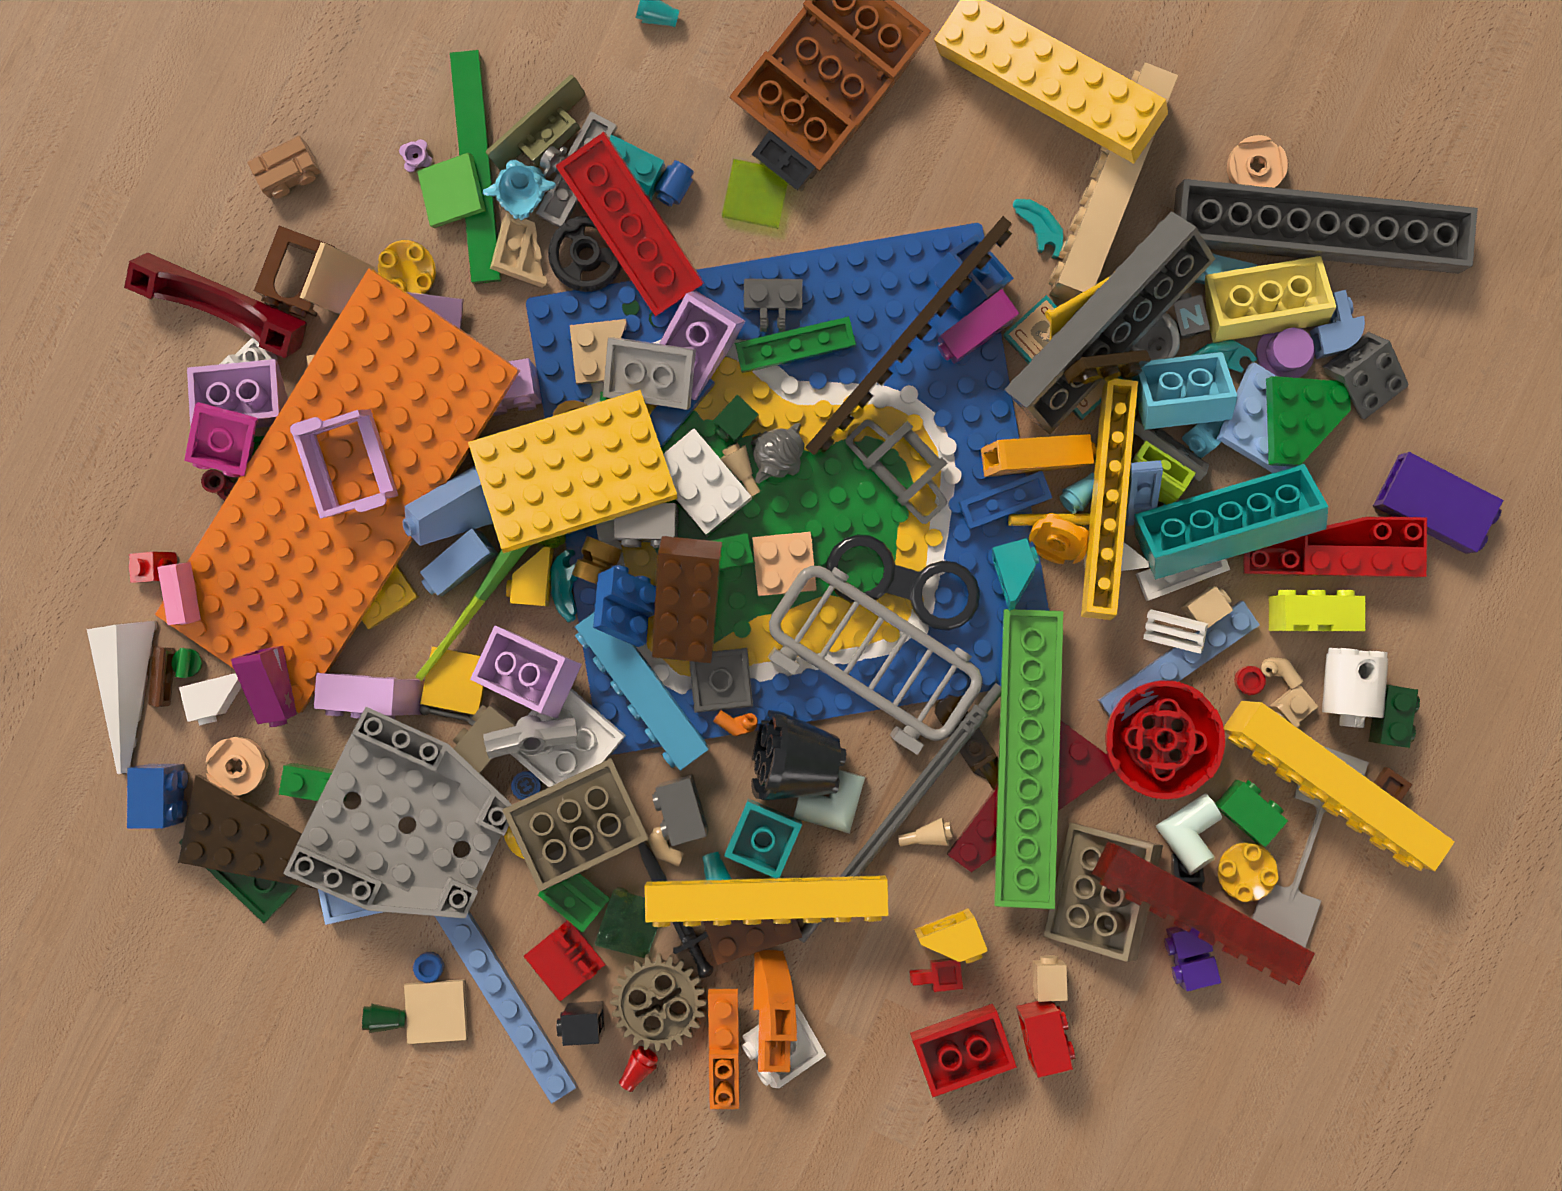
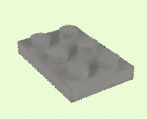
(657, 370)

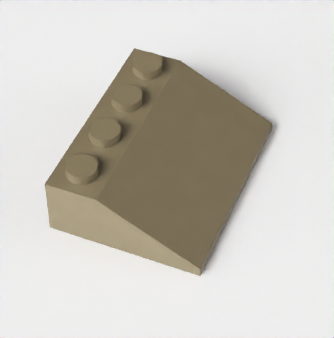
(575, 824)
(1088, 912)

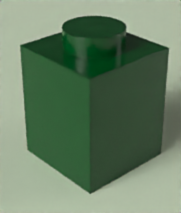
(735, 420)

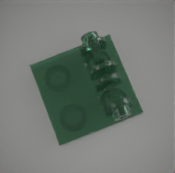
(625, 925)

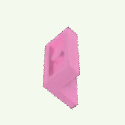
(179, 593)

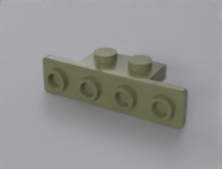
(541, 127)

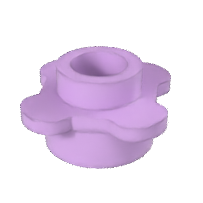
(411, 148)

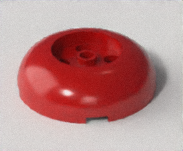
(1199, 740)

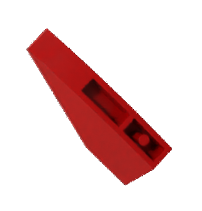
(1349, 549)

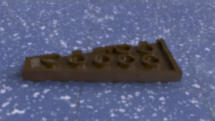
(236, 836)

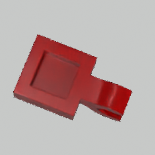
(943, 975)

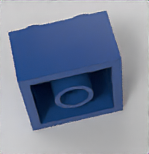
(156, 796)

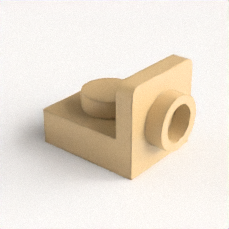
(1294, 705)

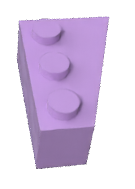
(355, 692)

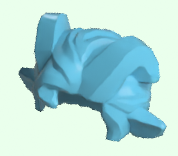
(519, 188)

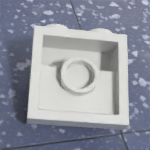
(803, 1052)

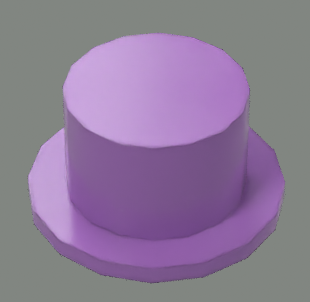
(1286, 352)

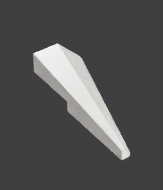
(121, 668)

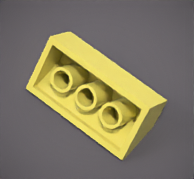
(1268, 299)

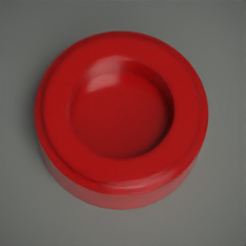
(1249, 680)

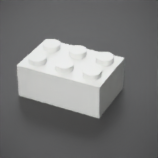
(704, 483)

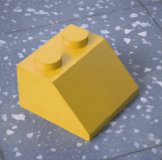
(954, 937)

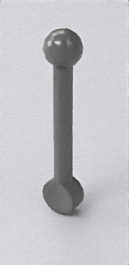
(425, 710)

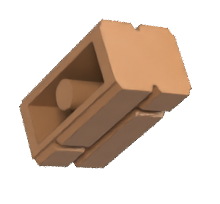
(284, 167)

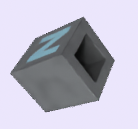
(1189, 315)

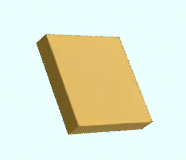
(450, 684)

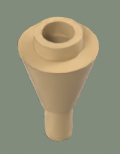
(738, 462)
(934, 833)

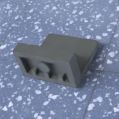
(1369, 373)

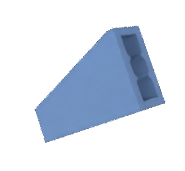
(448, 509)

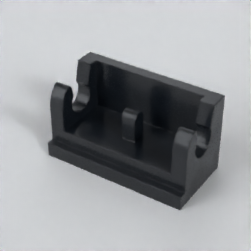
(784, 161)

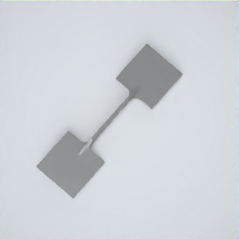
(1286, 907)

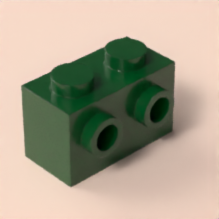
(1398, 719)

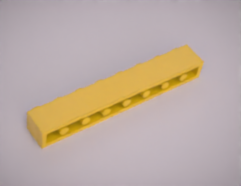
(1109, 499)
(766, 899)

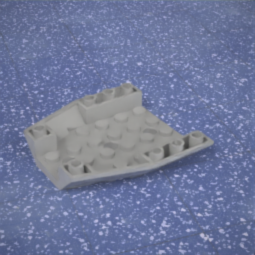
(362, 850)

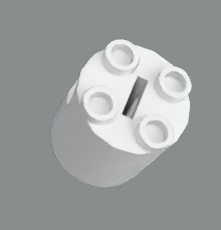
(1355, 685)

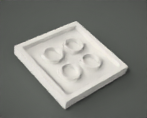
(594, 744)

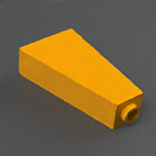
(1037, 454)

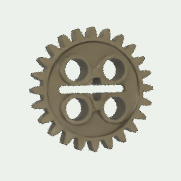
(672, 1024)

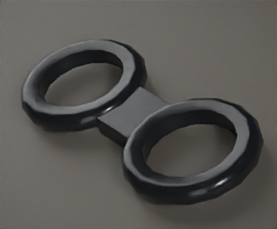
(908, 582)

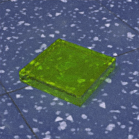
(754, 195)

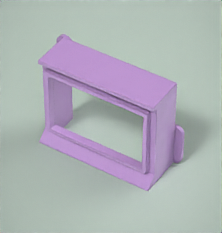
(316, 470)

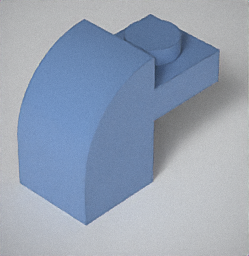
(1341, 332)

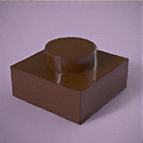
(1393, 783)

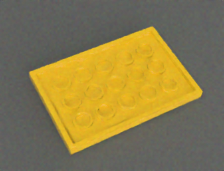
(572, 471)

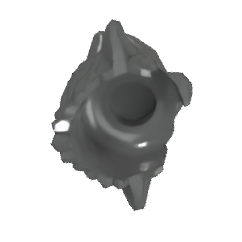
(777, 452)

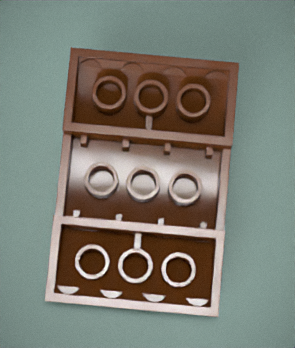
(830, 72)

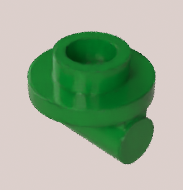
(186, 662)

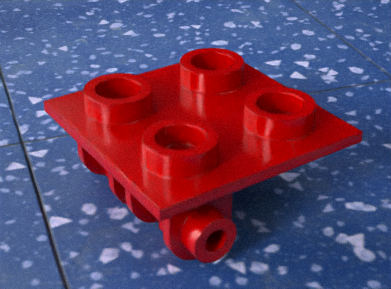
(564, 960)

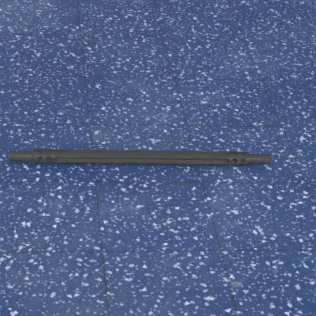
(916, 792)

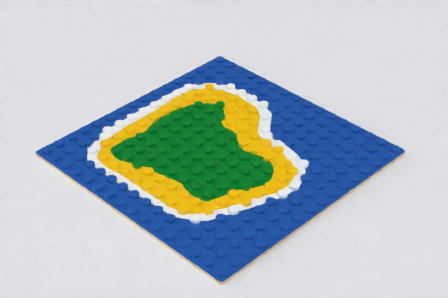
(833, 495)

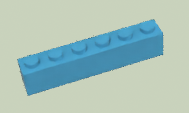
(646, 694)

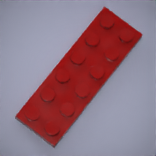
(629, 223)

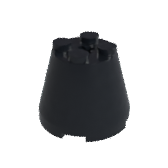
(794, 759)

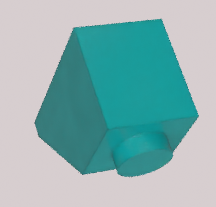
(1015, 569)

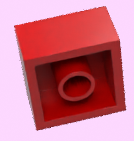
(1045, 1038)

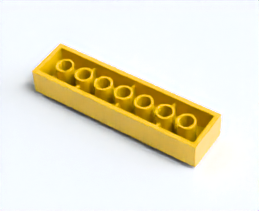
(1052, 77)
(1337, 785)

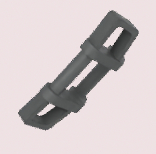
(883, 473)

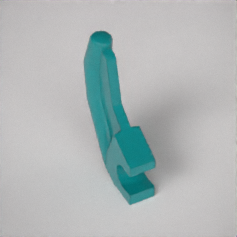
(1043, 222)
(1231, 350)
(562, 585)

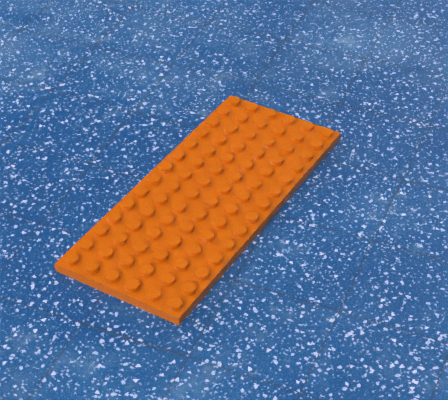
(304, 582)

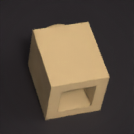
(1208, 606)
(1050, 979)

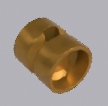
(596, 559)

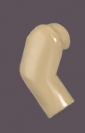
(1282, 668)
(662, 850)

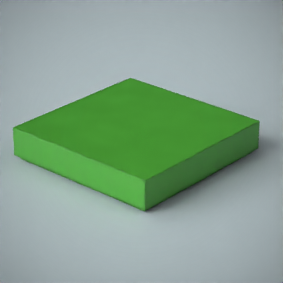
(451, 190)

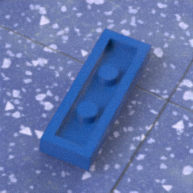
(1005, 500)

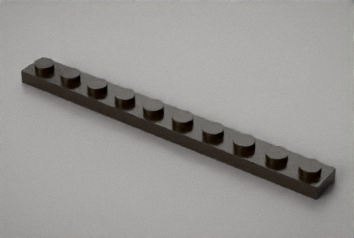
(917, 329)

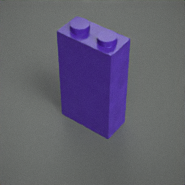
(1453, 507)

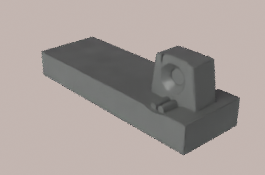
(1172, 447)

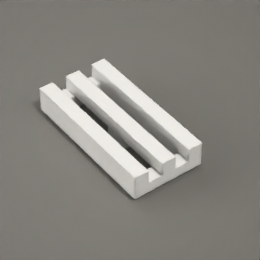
(1174, 641)

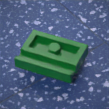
(575, 900)

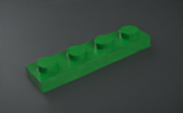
(795, 344)

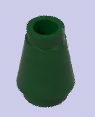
(382, 1018)

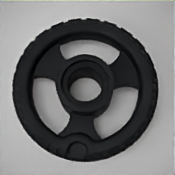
(571, 275)

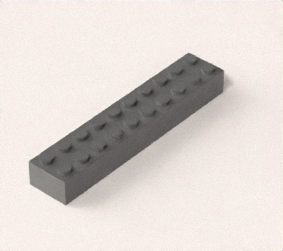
(1329, 226)

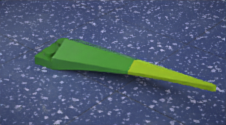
(500, 568)

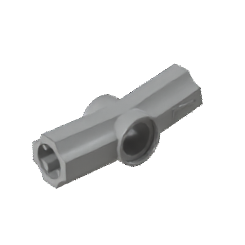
(530, 736)

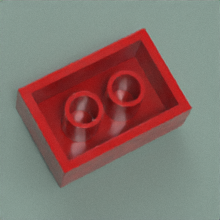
(963, 1050)

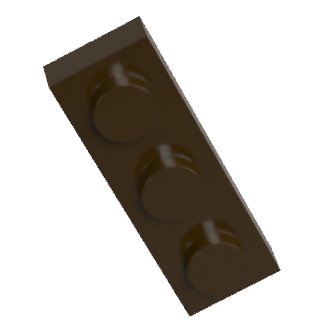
(1107, 367)

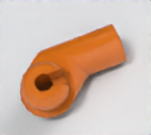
(738, 725)

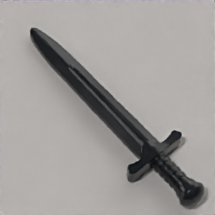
(686, 933)

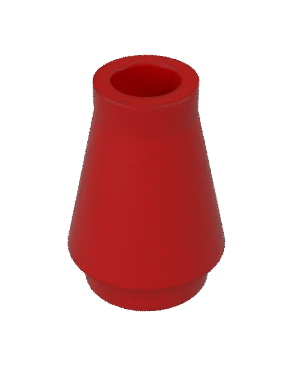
(639, 1066)

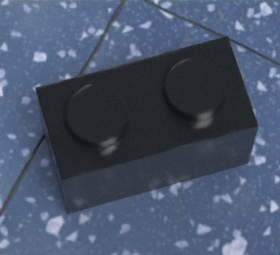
(581, 1023)

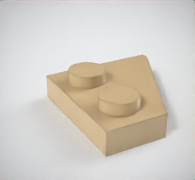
(518, 251)
(590, 348)

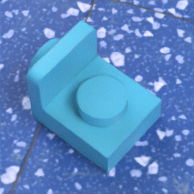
(1203, 437)

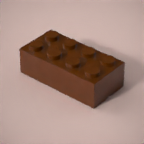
(686, 599)

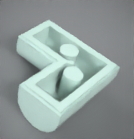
(837, 809)
(1182, 832)

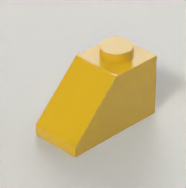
(532, 580)

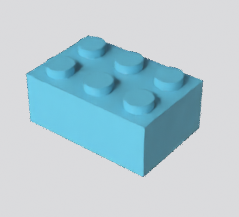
(1185, 391)

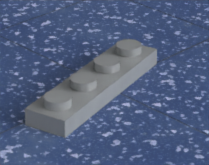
(561, 201)

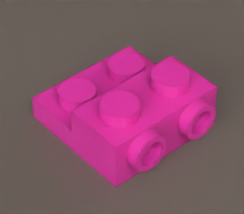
(220, 440)

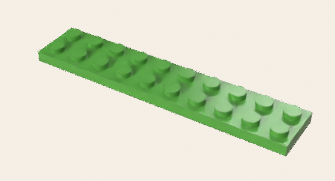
(1028, 759)

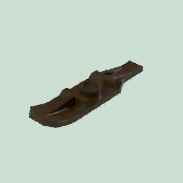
(981, 763)

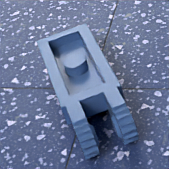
(1143, 488)

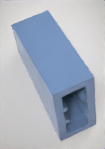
(458, 562)

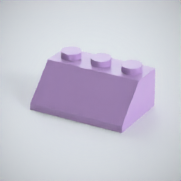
(241, 387)

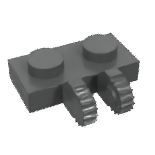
(772, 295)

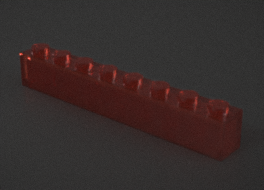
(1203, 913)

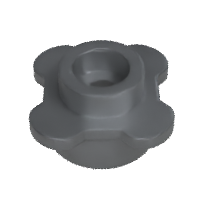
(551, 158)

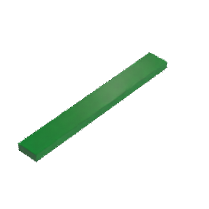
(473, 139)

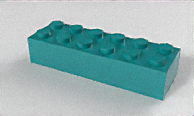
(1231, 521)

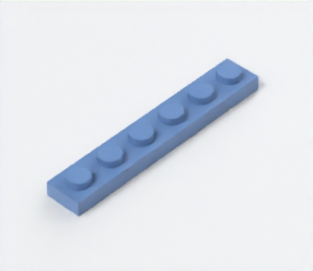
(1179, 662)

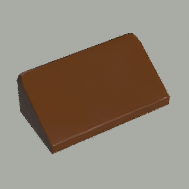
(161, 677)

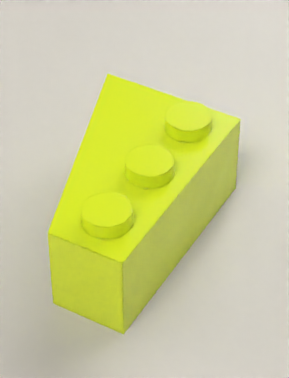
(1316, 611)

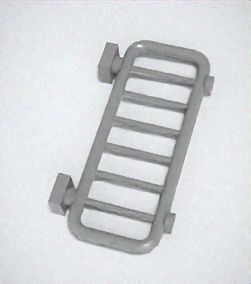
(914, 726)

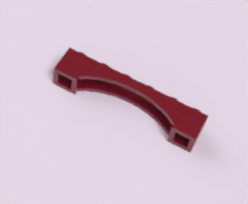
(167, 281)

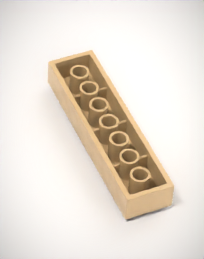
(1103, 205)

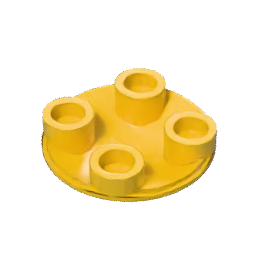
(408, 266)
(1247, 872)

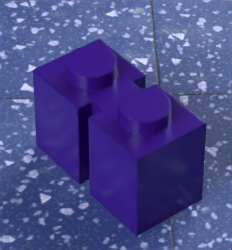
(1192, 960)

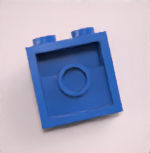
(624, 605)

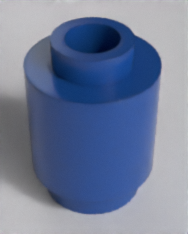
(674, 183)

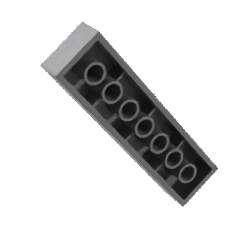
(1112, 318)

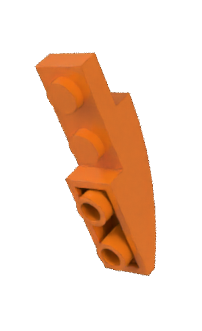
(776, 1010)
(723, 1048)

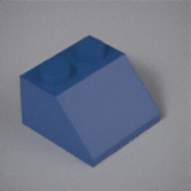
(984, 282)

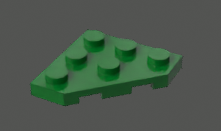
(1301, 416)

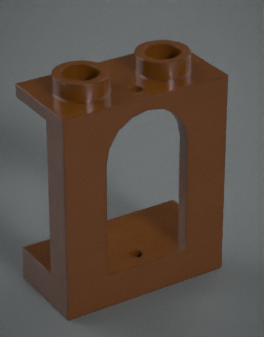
(265, 284)

